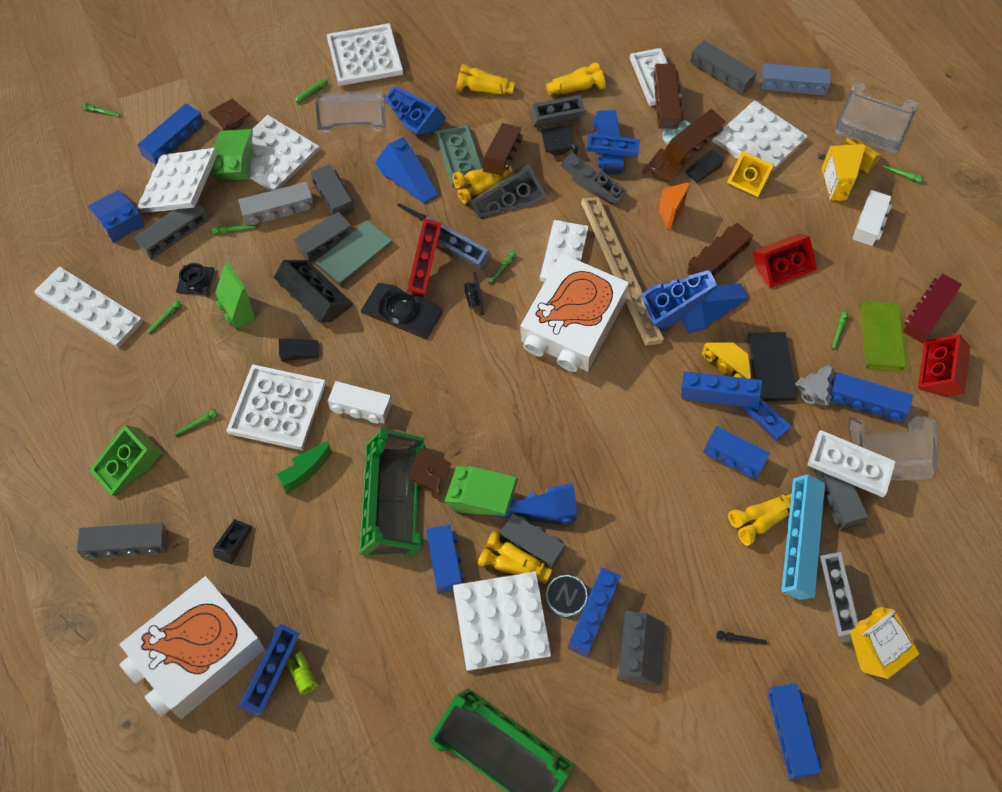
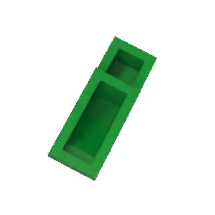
(304, 467)

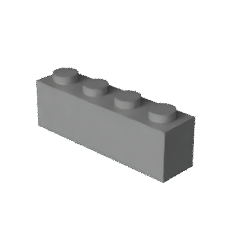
(276, 204)
(840, 595)

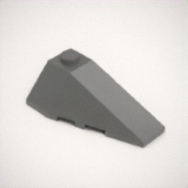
(513, 191)

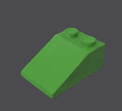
(233, 155)
(233, 298)
(125, 459)
(480, 491)

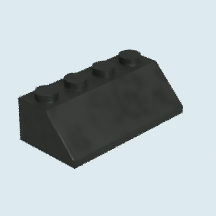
(312, 290)

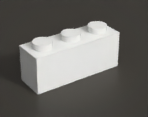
(872, 218)
(359, 402)

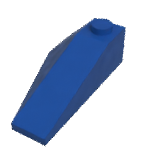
(415, 112)
(404, 168)
(674, 300)
(714, 306)
(553, 507)

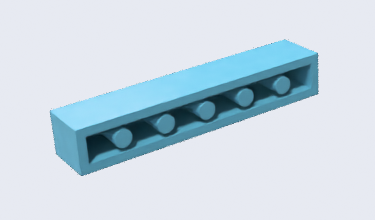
(803, 538)

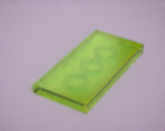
(882, 335)

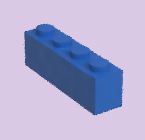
(607, 124)
(171, 133)
(721, 389)
(871, 397)
(594, 612)
(268, 670)
(793, 731)

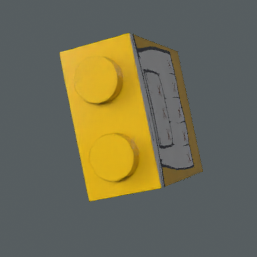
(841, 170)
(882, 643)

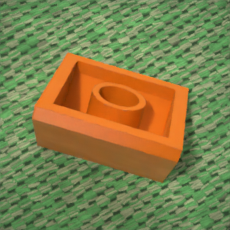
(672, 203)

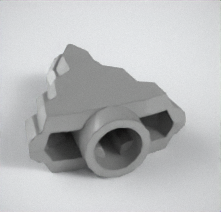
(817, 386)

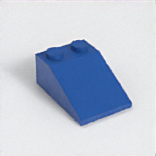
(116, 215)

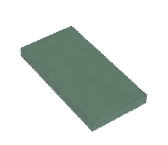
(458, 150)
(353, 253)

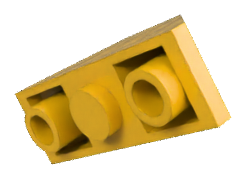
(728, 358)

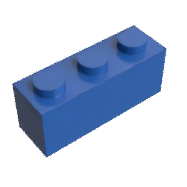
(736, 453)
(444, 558)

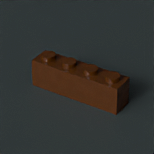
(667, 96)
(695, 136)
(502, 149)
(721, 251)

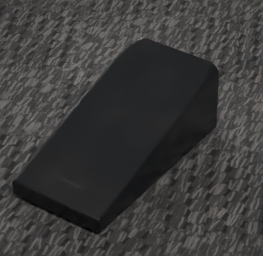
(705, 166)
(298, 349)
(231, 541)

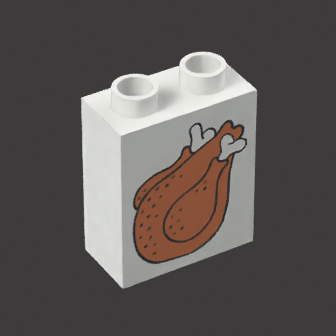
(573, 313)
(189, 649)

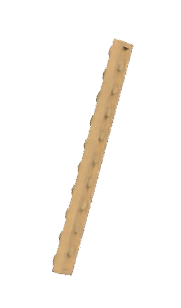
(621, 269)

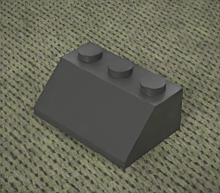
(641, 648)

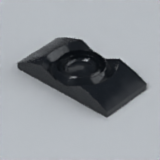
(402, 310)

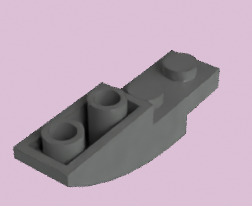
(595, 182)

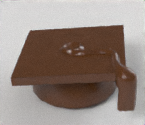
(229, 115)
(663, 166)
(429, 471)

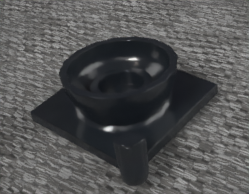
(558, 140)
(195, 279)
(474, 294)

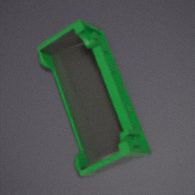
(389, 496)
(499, 746)

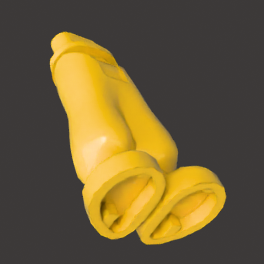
(578, 80)
(482, 81)
(479, 181)
(763, 516)
(511, 559)

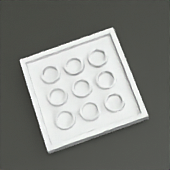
(364, 54)
(761, 135)
(278, 153)
(177, 181)
(276, 407)
(501, 621)

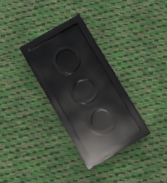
(772, 365)

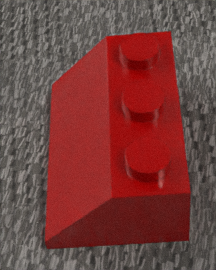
(785, 260)
(944, 365)

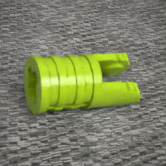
(303, 675)

